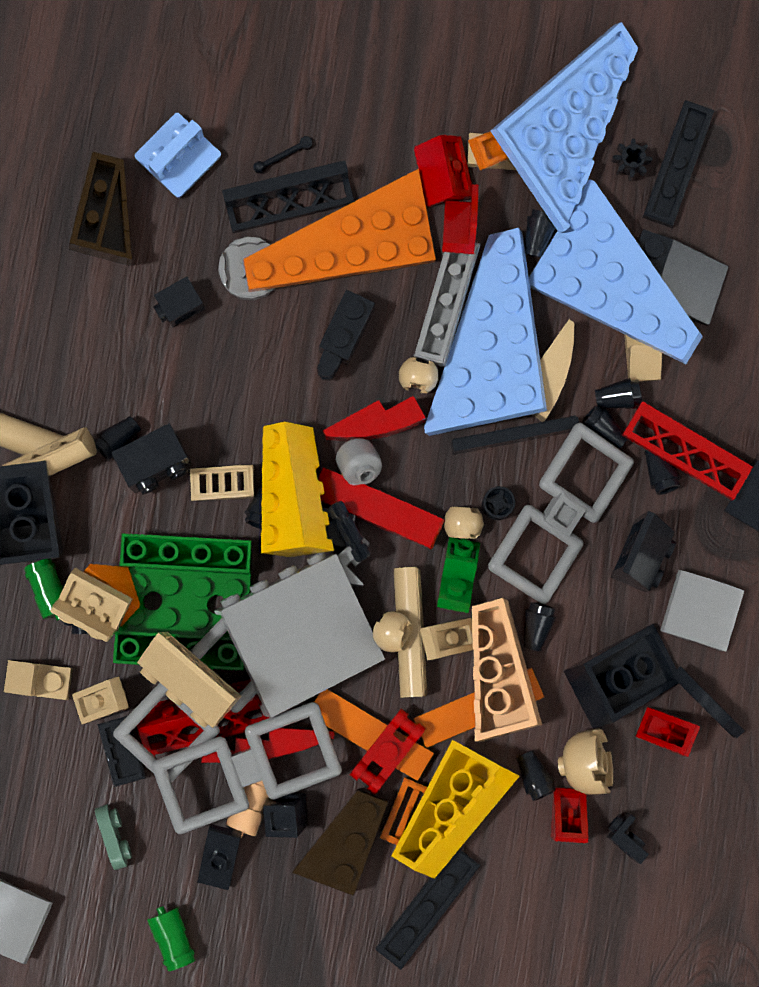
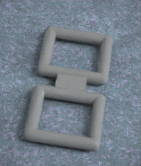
(561, 513)
(122, 732)
(246, 768)

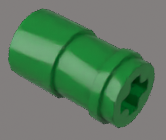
(45, 585)
(170, 936)

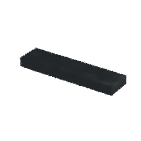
(678, 164)
(513, 435)
(426, 909)

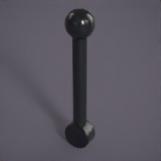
(305, 143)

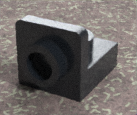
(630, 843)

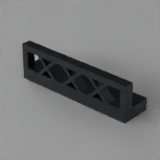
(285, 185)

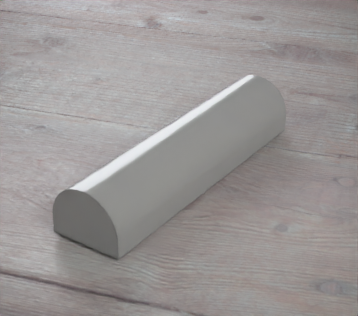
(445, 307)

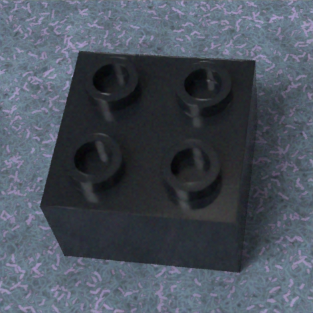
(152, 459)

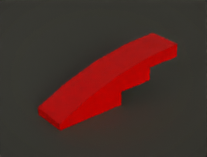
(381, 509)
(280, 742)

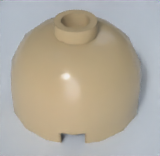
(586, 763)

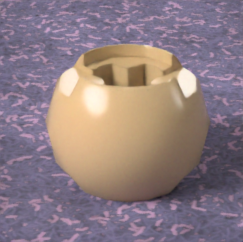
(418, 375)
(463, 522)
(392, 631)

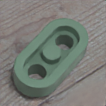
(117, 849)

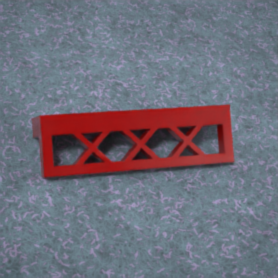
(691, 444)
(169, 720)

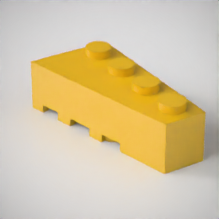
(291, 493)
(451, 808)

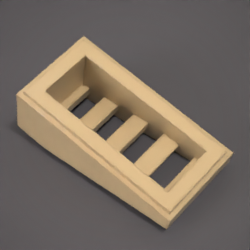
(249, 483)

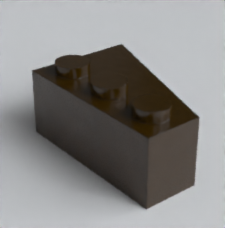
(102, 214)
(344, 846)

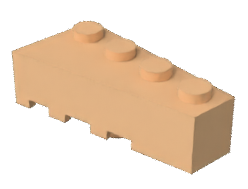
(500, 676)

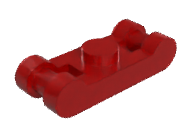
(387, 751)

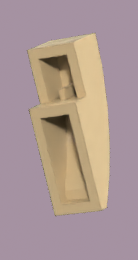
(555, 367)

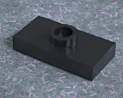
(121, 762)
(219, 857)

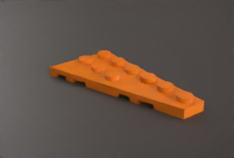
(367, 236)

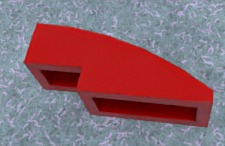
(377, 423)

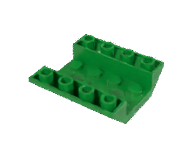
(186, 577)

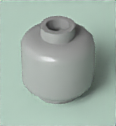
(358, 461)

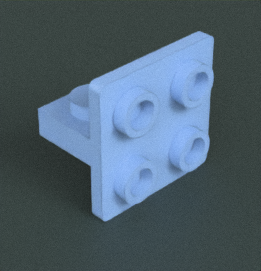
(178, 155)

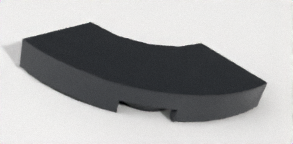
(708, 702)

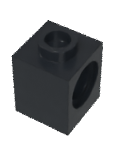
(178, 302)
(286, 816)

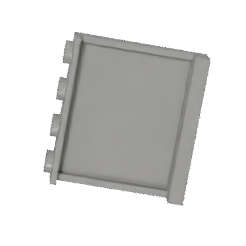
(300, 633)

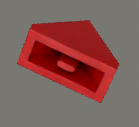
(667, 732)
(569, 816)

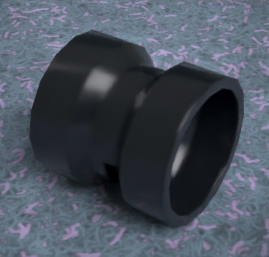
(501, 499)

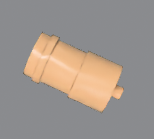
(250, 819)

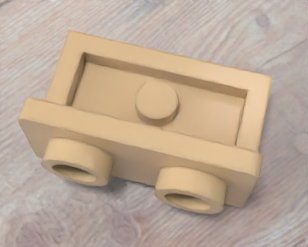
(91, 605)

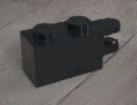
(344, 333)

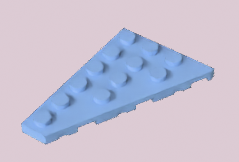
(564, 121)
(610, 279)
(495, 351)

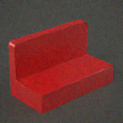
(443, 169)
(461, 224)

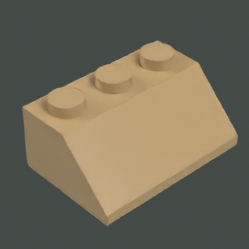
(187, 680)

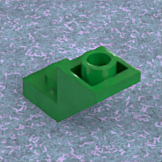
(458, 575)

